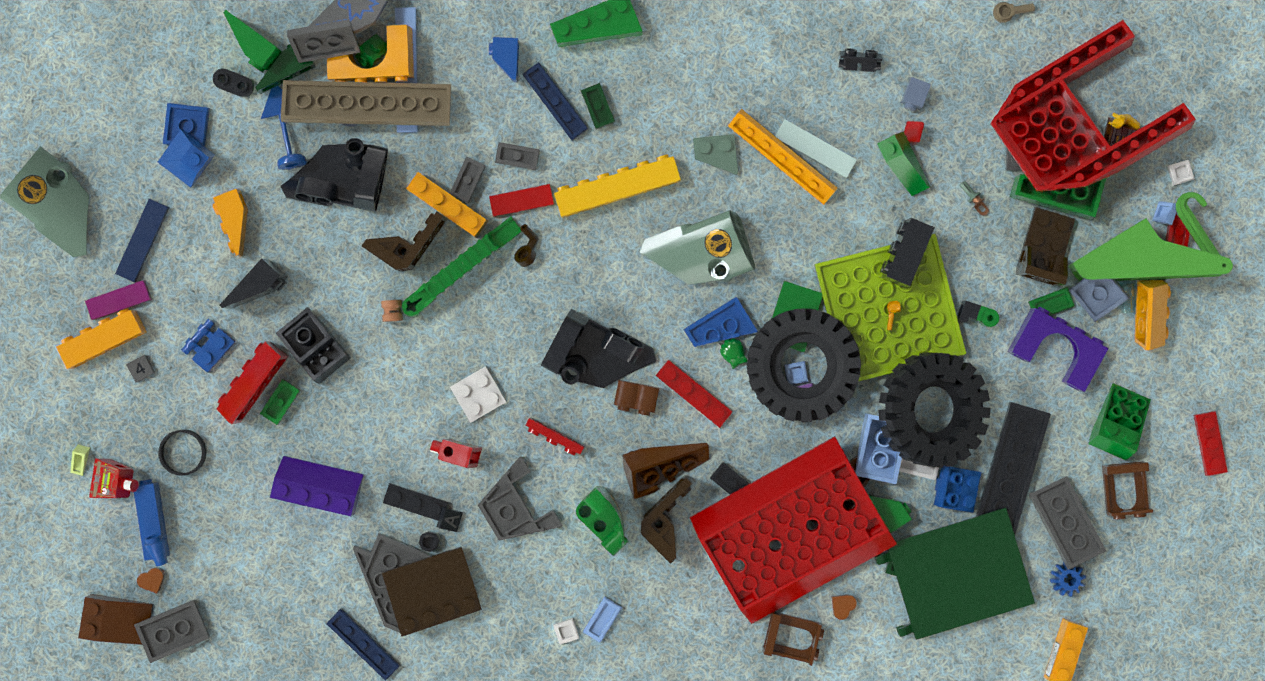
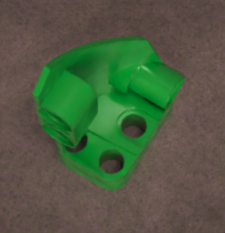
(604, 508)

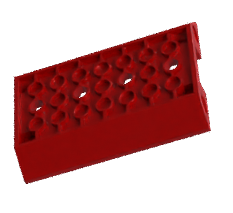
(778, 510)

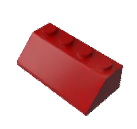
(251, 383)

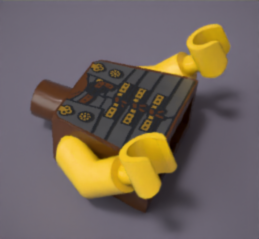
(1120, 127)

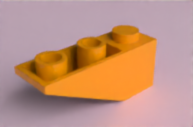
(233, 214)

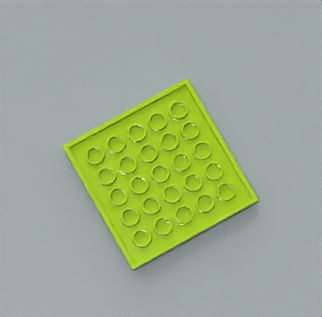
(860, 297)

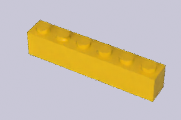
(618, 186)

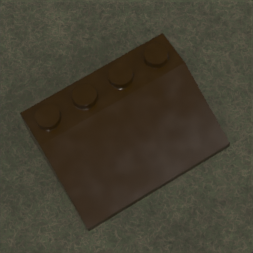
(431, 591)

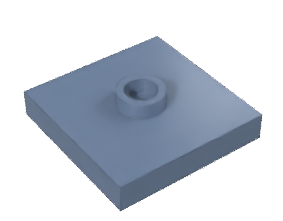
(1099, 296)

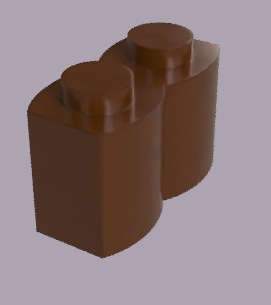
(636, 397)

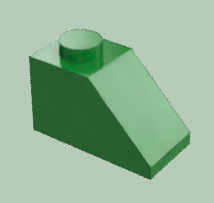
(892, 511)

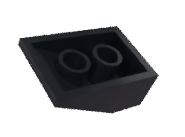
(259, 282)

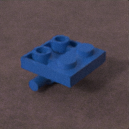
(957, 488)

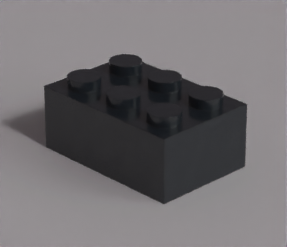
(906, 252)

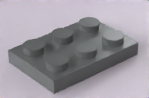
(172, 631)

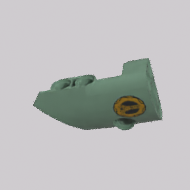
(51, 202)
(703, 248)

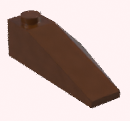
(654, 465)

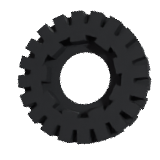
(812, 402)
(959, 435)

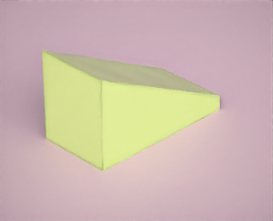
(79, 459)

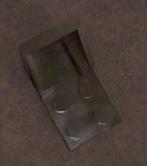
(390, 248)
(1045, 248)
(663, 536)

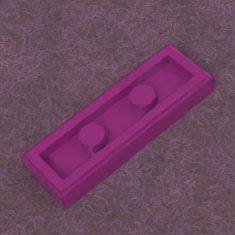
(118, 300)

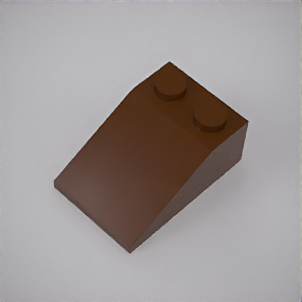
(112, 619)

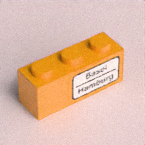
(1065, 651)

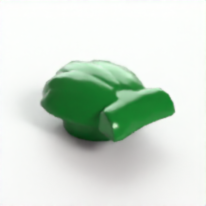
(733, 352)

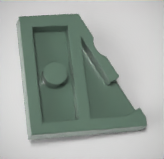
(717, 152)

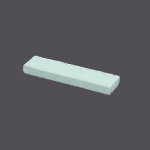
(815, 148)

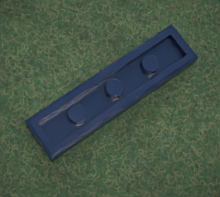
(555, 101)
(142, 240)
(363, 644)

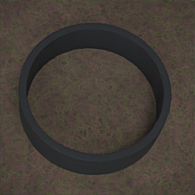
(161, 452)

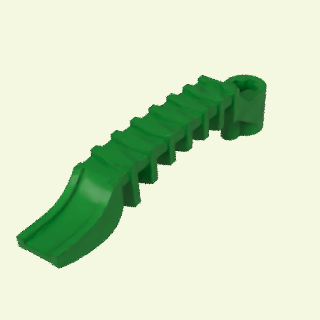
(465, 262)

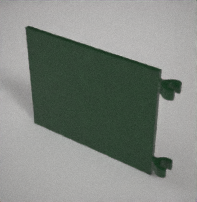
(959, 574)

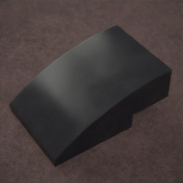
(313, 345)

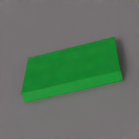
(796, 297)

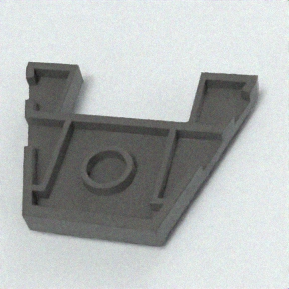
(507, 511)

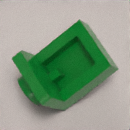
(371, 51)

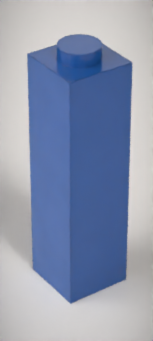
(150, 513)

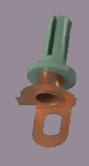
(974, 197)

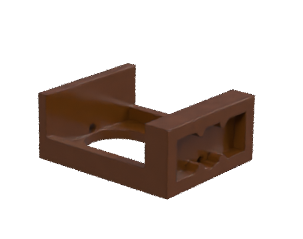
(1141, 506)
(807, 655)

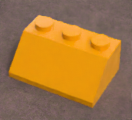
(1151, 313)

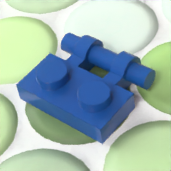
(212, 350)

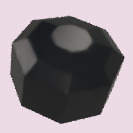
(429, 541)

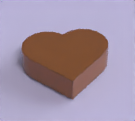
(151, 580)
(843, 605)

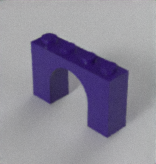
(1087, 351)

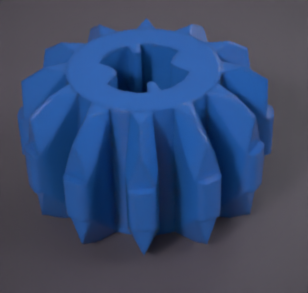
(1074, 583)

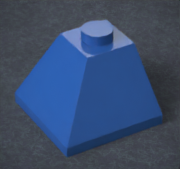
(186, 158)

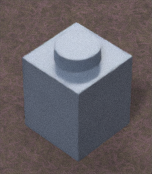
(915, 94)

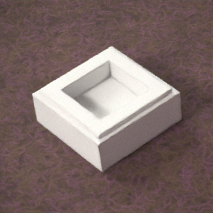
(1180, 172)
(566, 631)

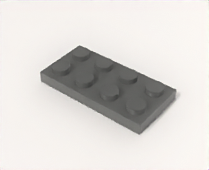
(1067, 523)

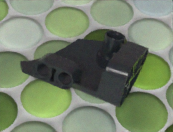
(341, 176)
(594, 352)

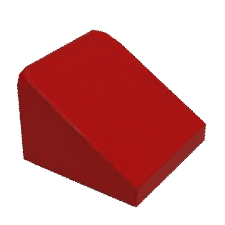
(913, 131)

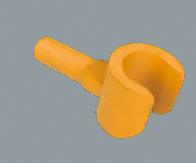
(893, 307)

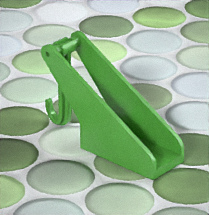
(1145, 256)

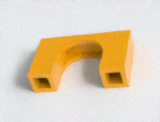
(396, 65)

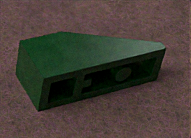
(284, 68)

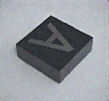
(449, 519)

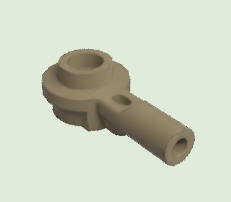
(1004, 11)

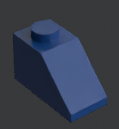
(506, 55)

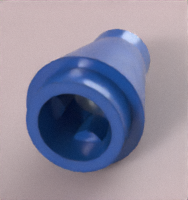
(157, 549)

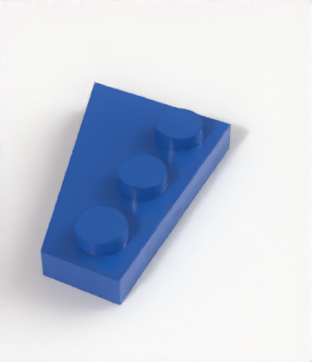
(721, 324)

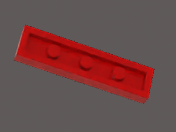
(693, 393)

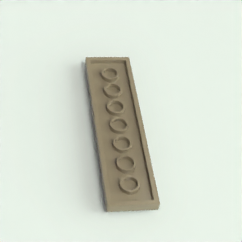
(366, 103)

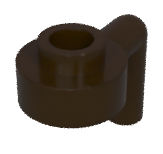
(526, 255)

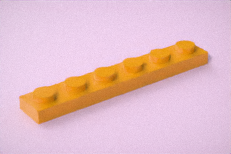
(782, 156)

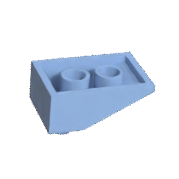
(875, 456)

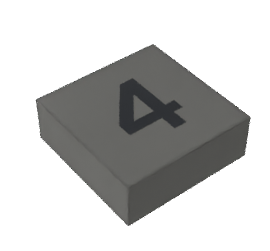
(140, 368)

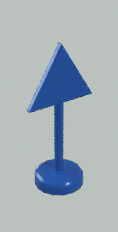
(272, 109)

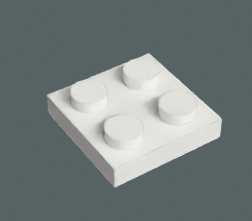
(478, 394)

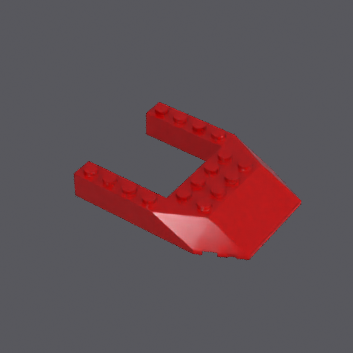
(1057, 138)

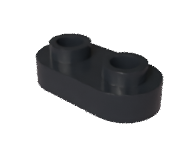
(232, 82)

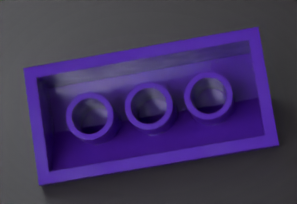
(317, 486)

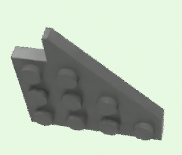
(384, 556)

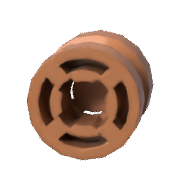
(392, 305)

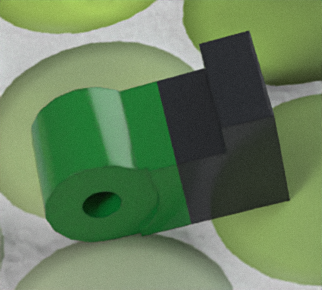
(984, 315)

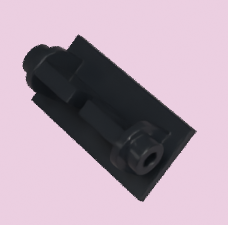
(852, 58)

